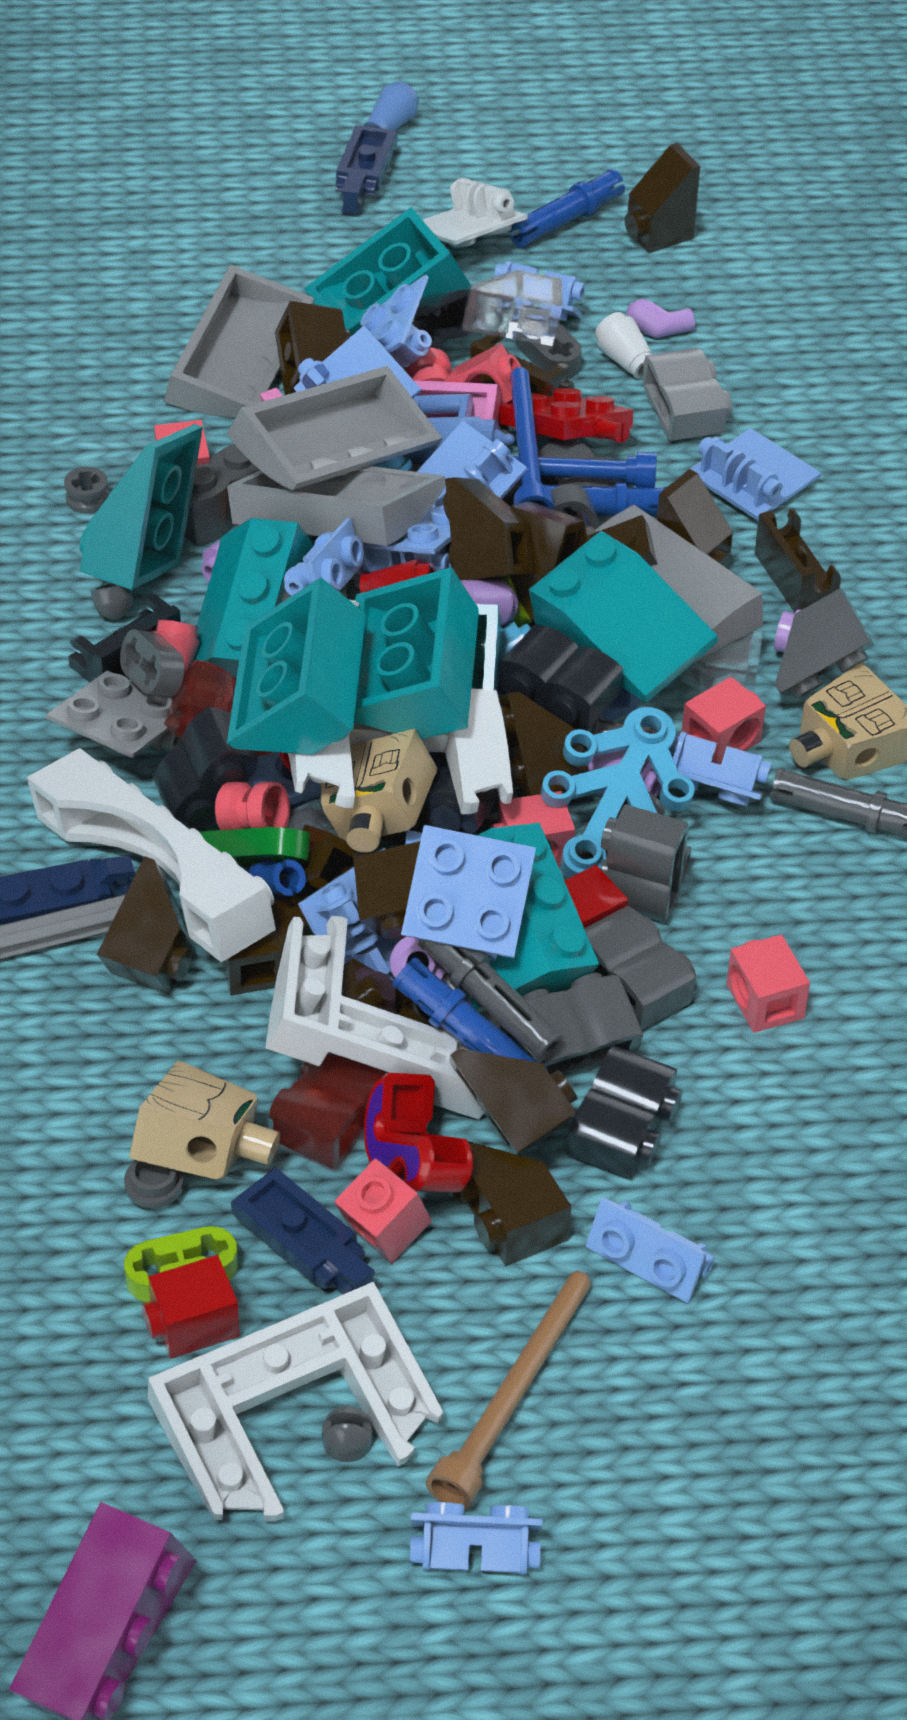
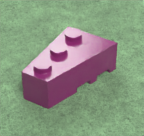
(102, 1616)

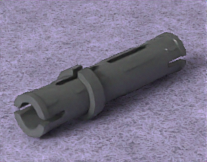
(841, 802)
(473, 973)

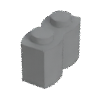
(686, 393)

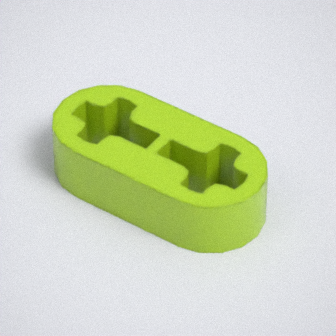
(177, 1251)

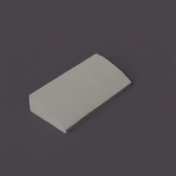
(233, 346)
(332, 429)
(376, 498)
(711, 590)

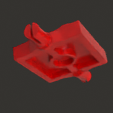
(572, 416)

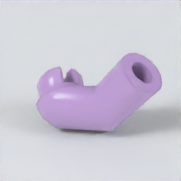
(657, 322)

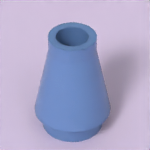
(394, 106)

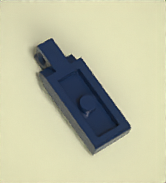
(364, 165)
(63, 887)
(303, 1232)

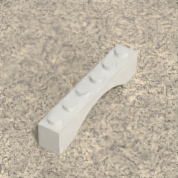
(91, 804)

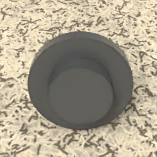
(152, 1184)

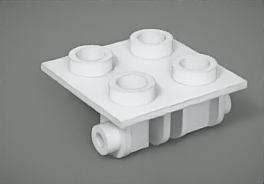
(476, 212)

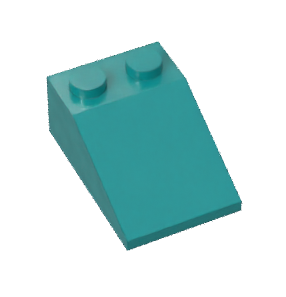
(383, 263)
(145, 516)
(623, 608)

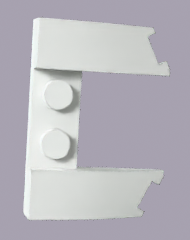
(474, 755)
(315, 1019)
(346, 1334)

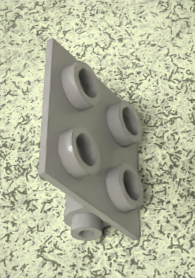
(117, 715)

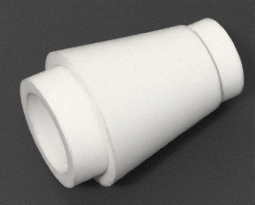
(623, 342)

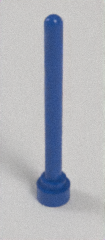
(637, 470)
(531, 487)

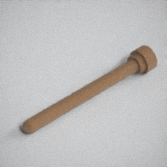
(458, 1476)

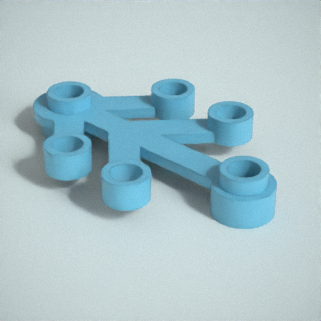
(619, 780)

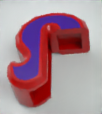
(398, 1137)

